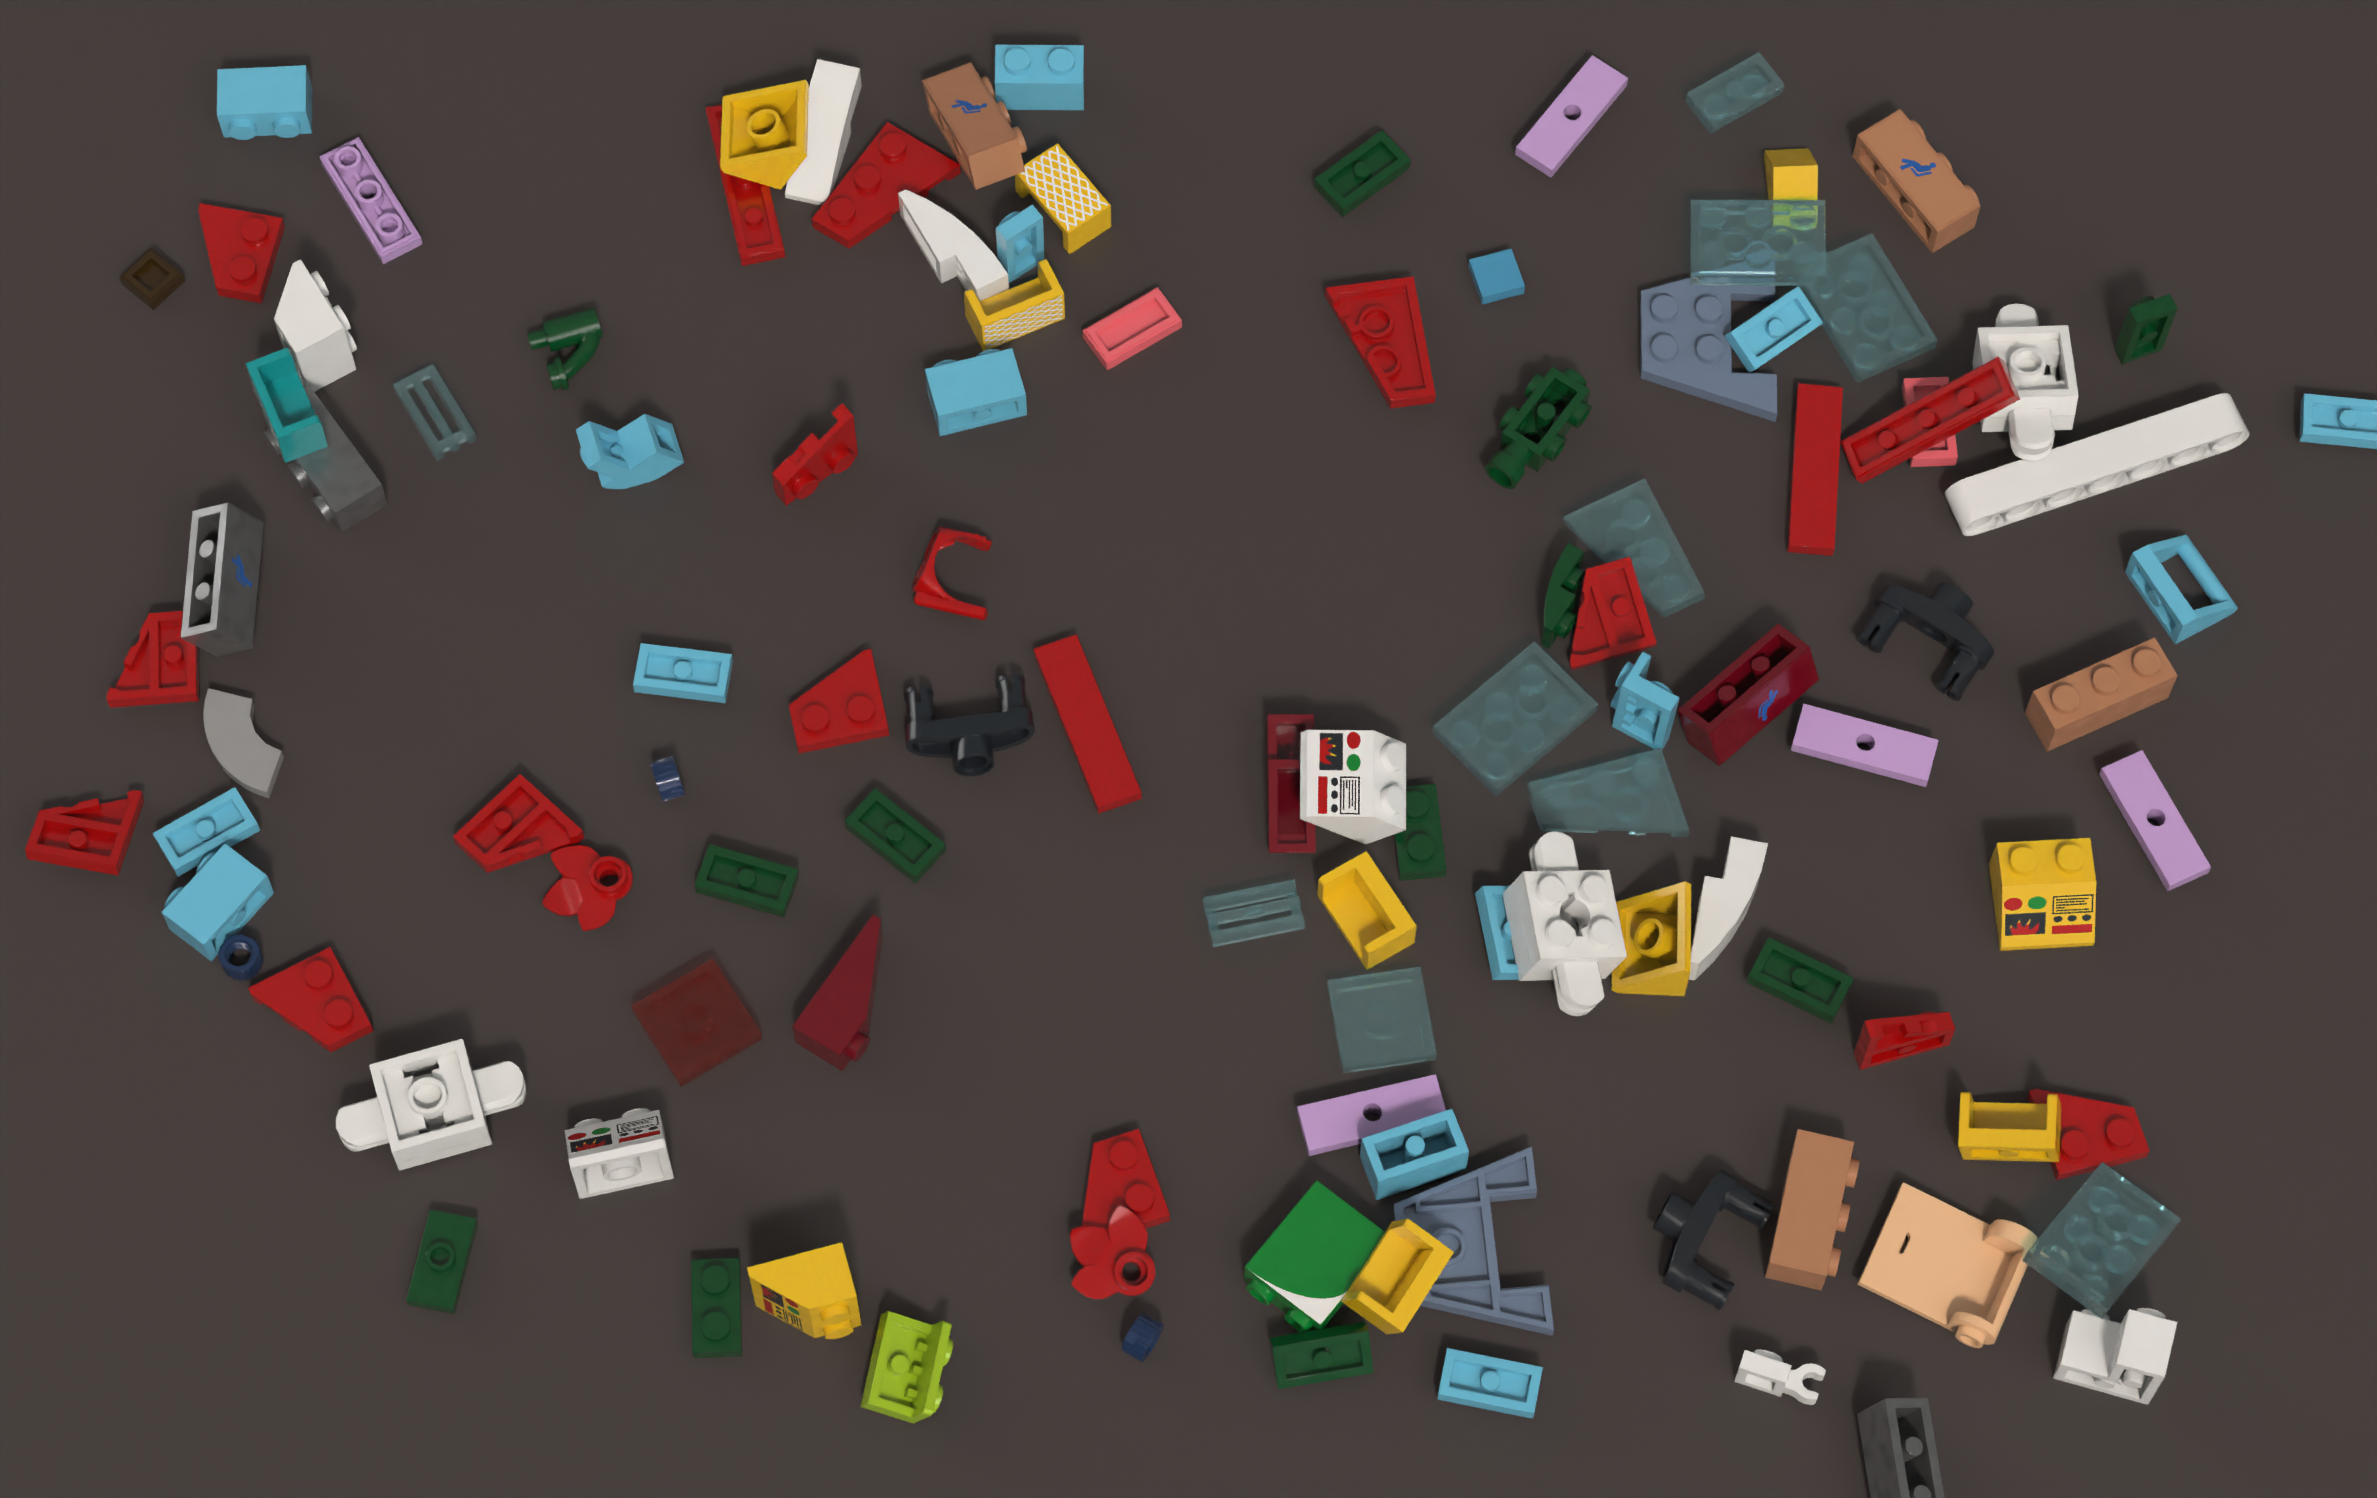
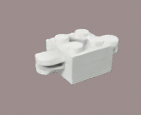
(2043, 376)
(1543, 927)
(423, 1088)

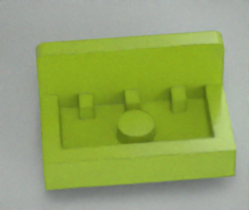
(907, 1367)

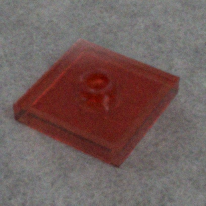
(696, 1022)

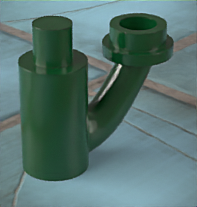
(564, 332)

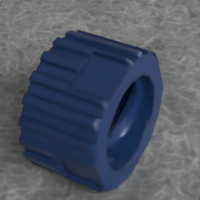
(667, 778)
(247, 970)
(1142, 1337)

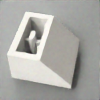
(314, 329)

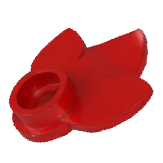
(581, 886)
(1107, 1251)

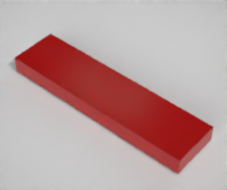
(749, 207)
(1930, 420)
(1815, 469)
(1087, 724)

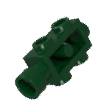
(1539, 423)

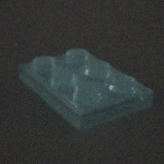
(1758, 242)
(1868, 310)
(1515, 718)
(2101, 1240)

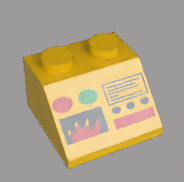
(2044, 893)
(809, 1291)

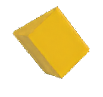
(765, 133)
(1656, 942)

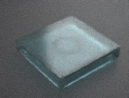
(1381, 1019)

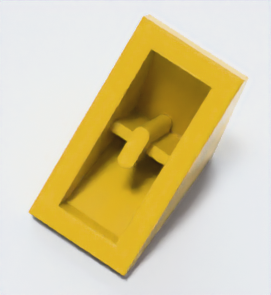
(1791, 174)

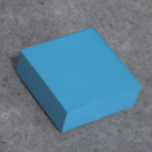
(1496, 276)

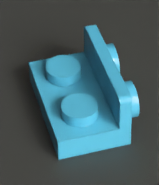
(1643, 706)

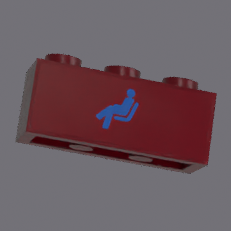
(1748, 694)

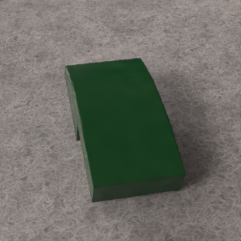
(1560, 598)

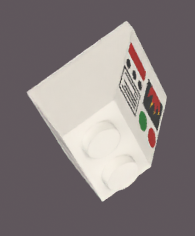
(1353, 783)
(618, 1153)

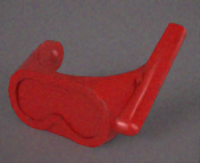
(925, 584)

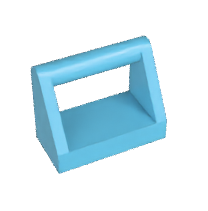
(2164, 596)

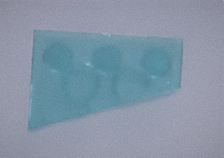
(1635, 527)
(1614, 796)

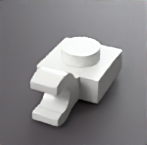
(1769, 1374)

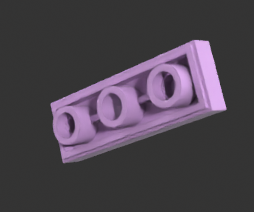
(1584, 100)
(380, 217)
(1891, 751)
(2143, 798)
(1342, 1123)

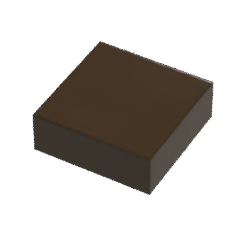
(152, 279)

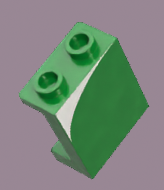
(1312, 1259)

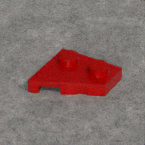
(241, 250)
(817, 459)
(1610, 616)
(159, 666)
(841, 708)
(516, 828)
(316, 1000)
(1902, 1037)

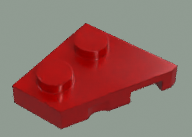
(86, 834)
(2094, 1134)
(1123, 1177)

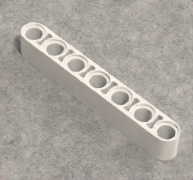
(2096, 464)

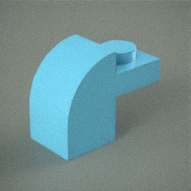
(632, 454)

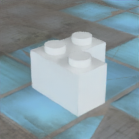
(2114, 1356)

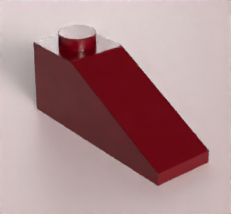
(840, 1013)

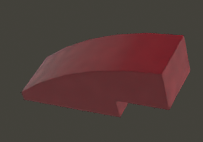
(1285, 828)

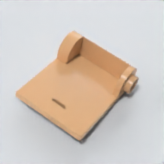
(1951, 1267)

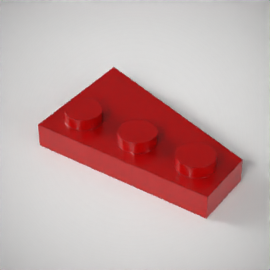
(871, 187)
(1389, 337)

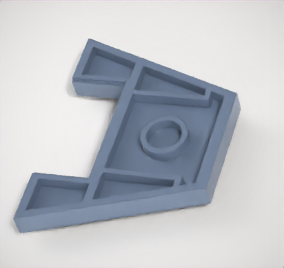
(1687, 345)
(1462, 1220)

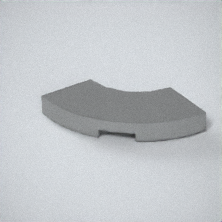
(237, 744)

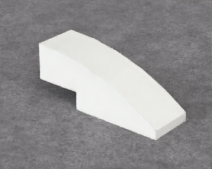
(830, 111)
(952, 247)
(1725, 902)

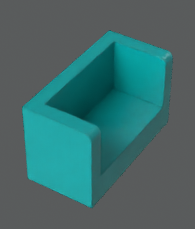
(286, 405)

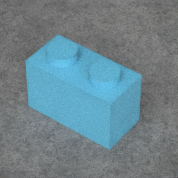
(1040, 77)
(264, 101)
(975, 391)
(216, 901)
(1414, 1154)

